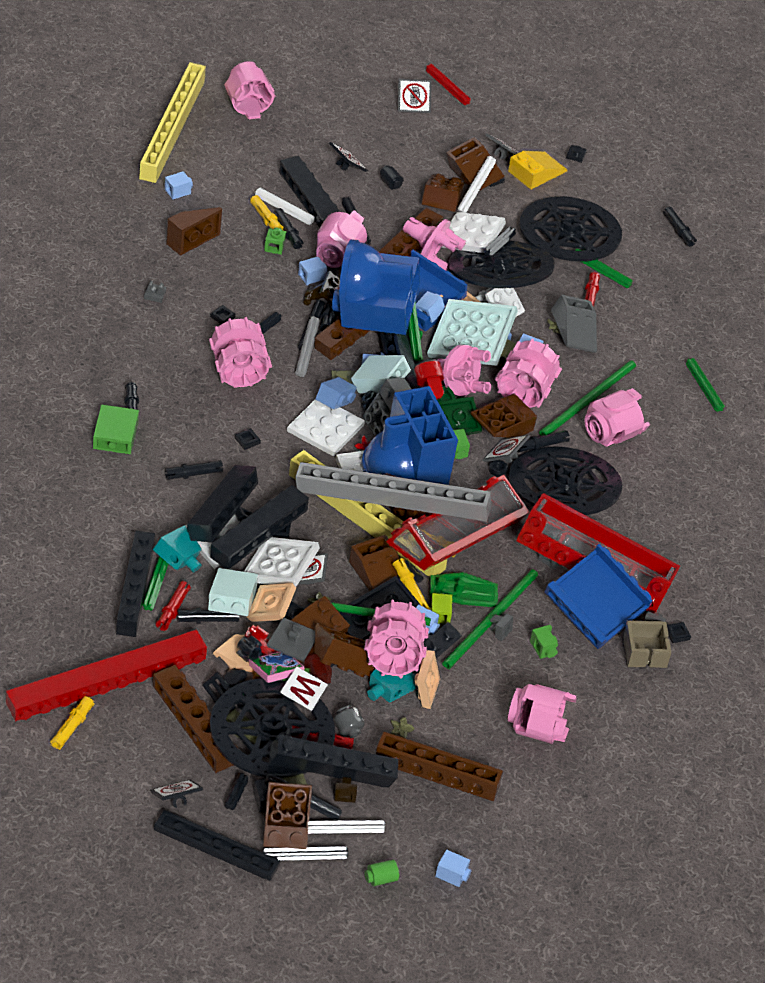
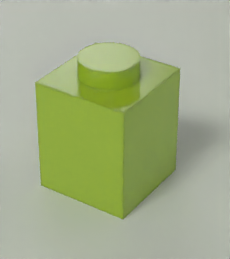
(442, 605)

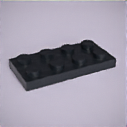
(379, 596)

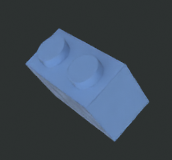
(336, 393)

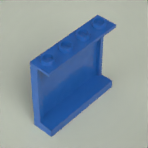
(436, 281)
(599, 596)

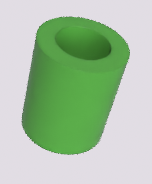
(382, 873)

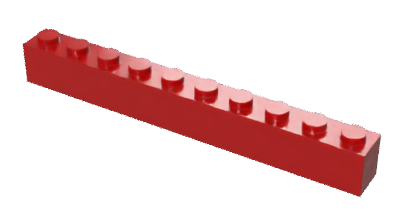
(105, 675)

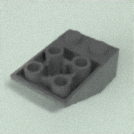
(576, 322)
(381, 405)

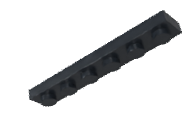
(217, 845)

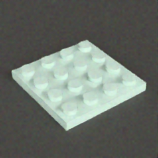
(473, 325)

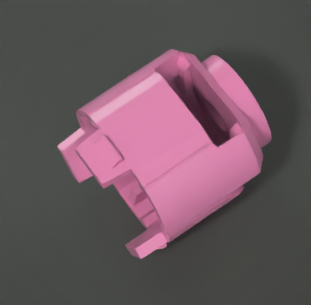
(249, 90)
(335, 235)
(615, 418)
(539, 713)

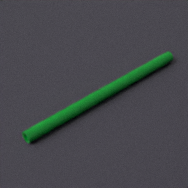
(588, 398)
(484, 625)

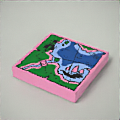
(275, 666)

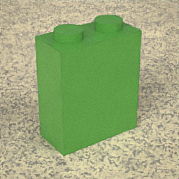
(115, 429)

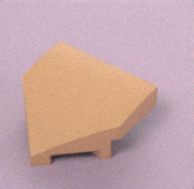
(228, 653)

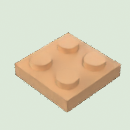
(271, 602)
(427, 679)

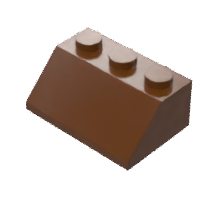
(342, 650)

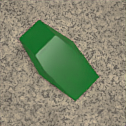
(465, 589)

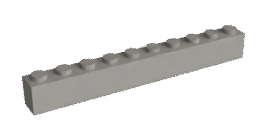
(393, 491)

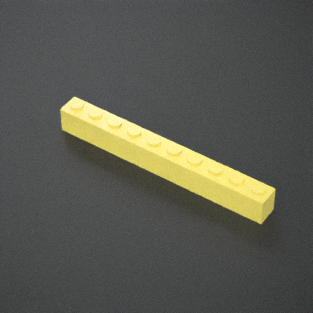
(172, 123)
(368, 516)

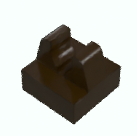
(345, 791)

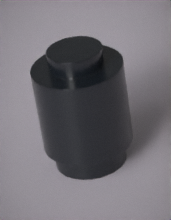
(391, 177)

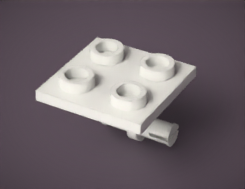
(501, 296)

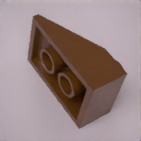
(193, 229)
(322, 613)

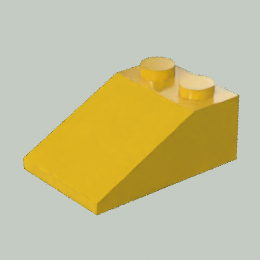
(534, 168)

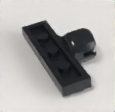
(441, 640)

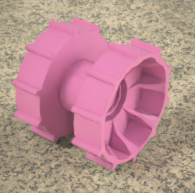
(240, 352)
(529, 372)
(392, 655)

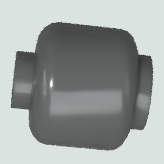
(349, 721)

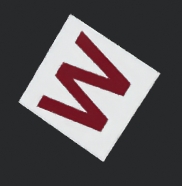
(304, 688)

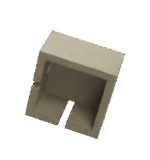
(647, 644)

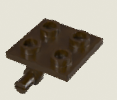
(324, 290)

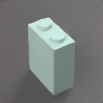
(377, 370)
(233, 592)

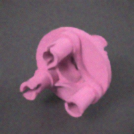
(433, 238)
(463, 370)

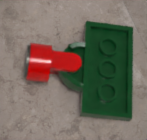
(456, 410)

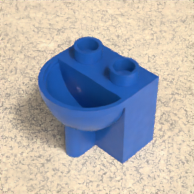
(376, 289)
(414, 440)

